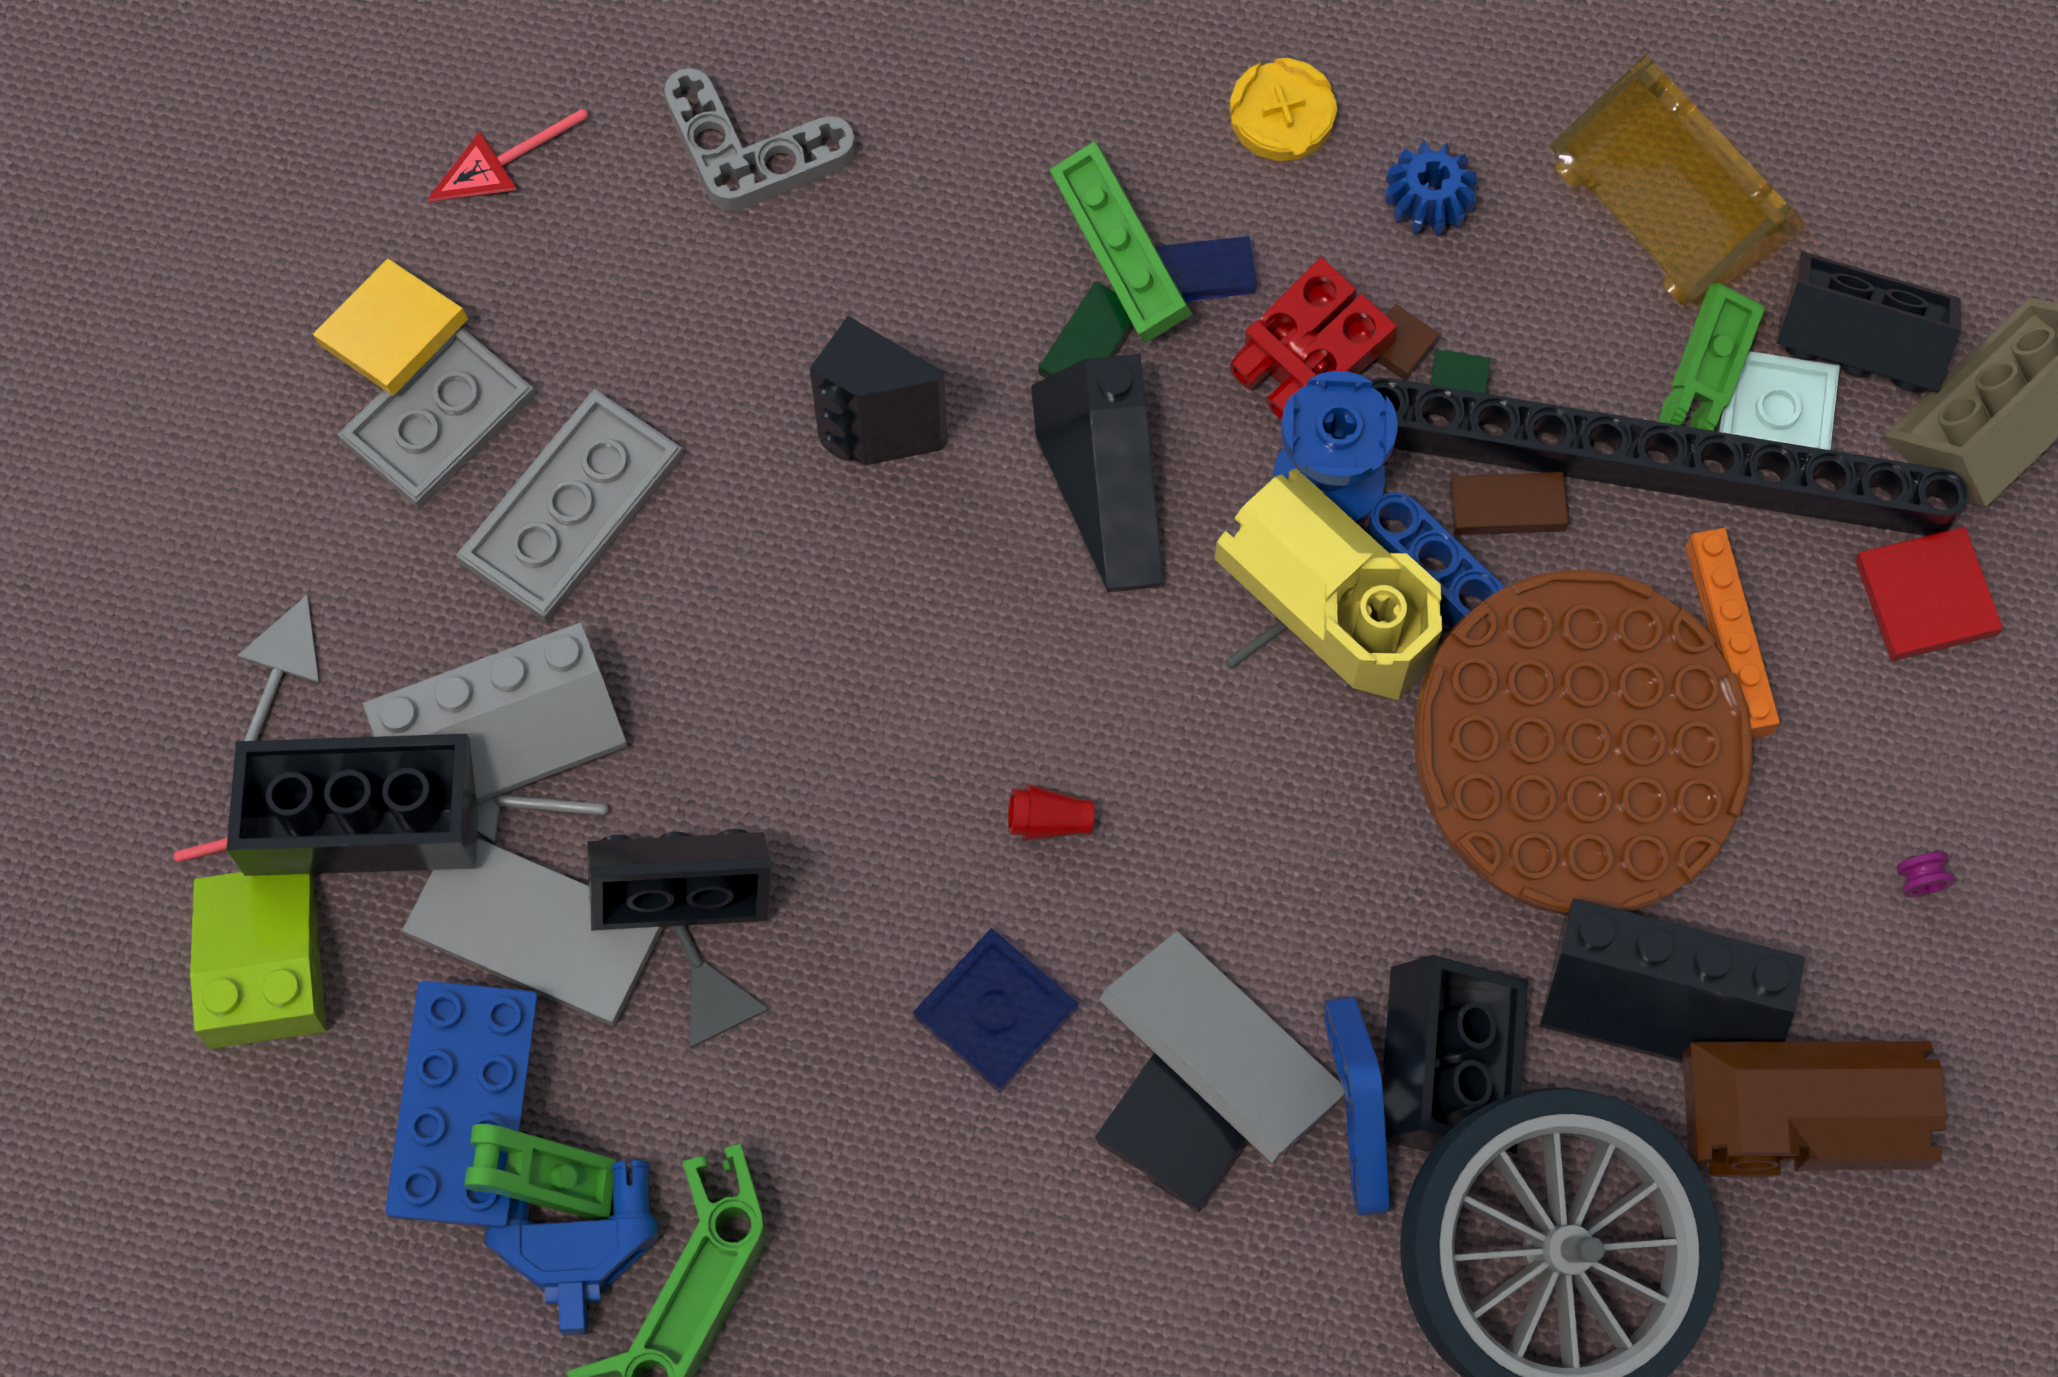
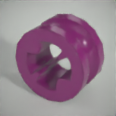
(1925, 874)

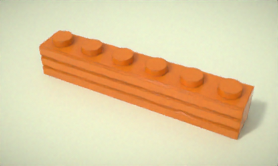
(1731, 624)

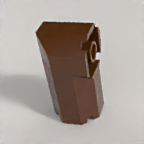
(1812, 1106)

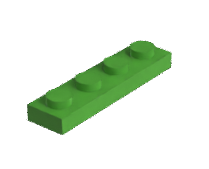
(1120, 242)

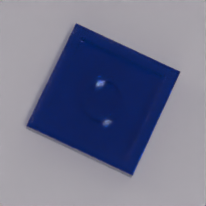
(995, 1010)

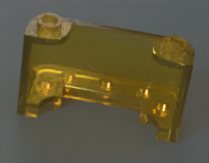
(1674, 182)

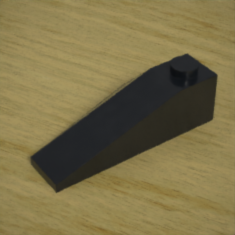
(1099, 450)

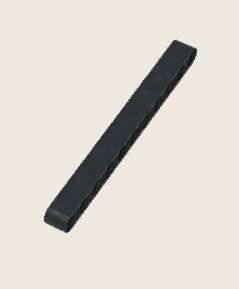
(1685, 449)

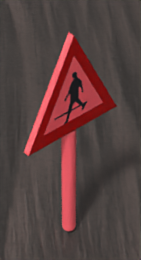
(482, 172)

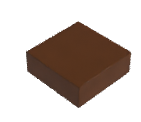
(1412, 343)

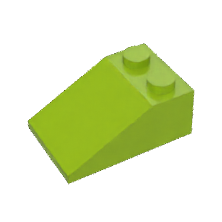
(255, 959)

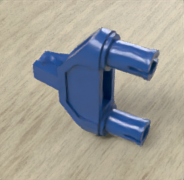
(584, 1257)

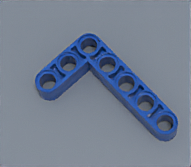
(1427, 539)

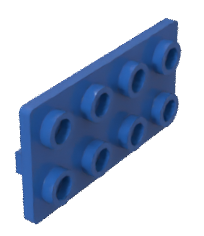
(460, 1071)

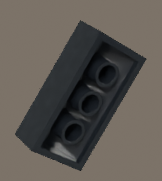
(353, 805)
(1665, 984)

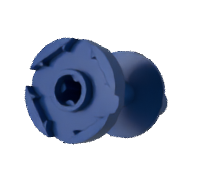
(1339, 439)

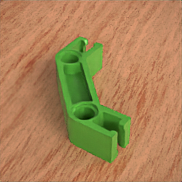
(700, 1285)

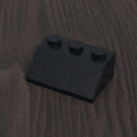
(1870, 323)
(876, 398)
(678, 880)
(1449, 1047)

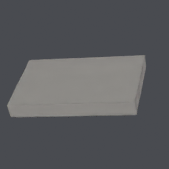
(437, 418)

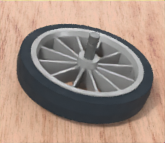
(1557, 1245)

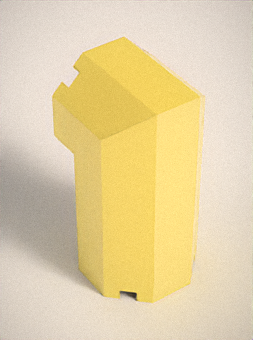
(1335, 586)

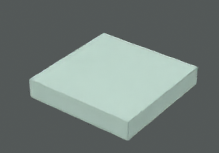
(1783, 401)

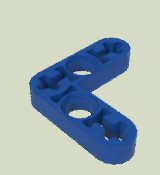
(1364, 1104)

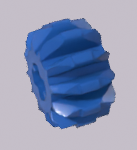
(1428, 168)

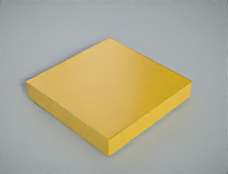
(390, 326)

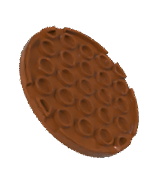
(1582, 742)

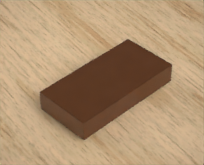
(1508, 503)

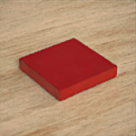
(1928, 594)

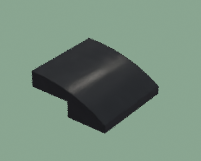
(1172, 1135)

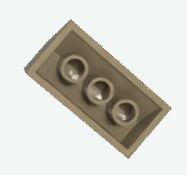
(1992, 408)

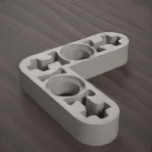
(736, 161)

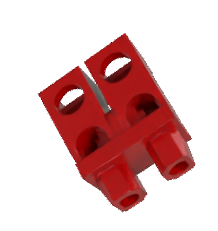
(1311, 332)

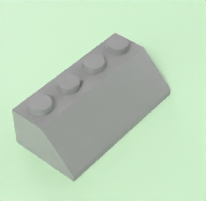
(522, 708)

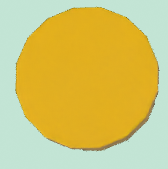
(1283, 109)

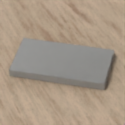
(570, 506)
(531, 932)
(1223, 1046)

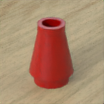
(1047, 814)

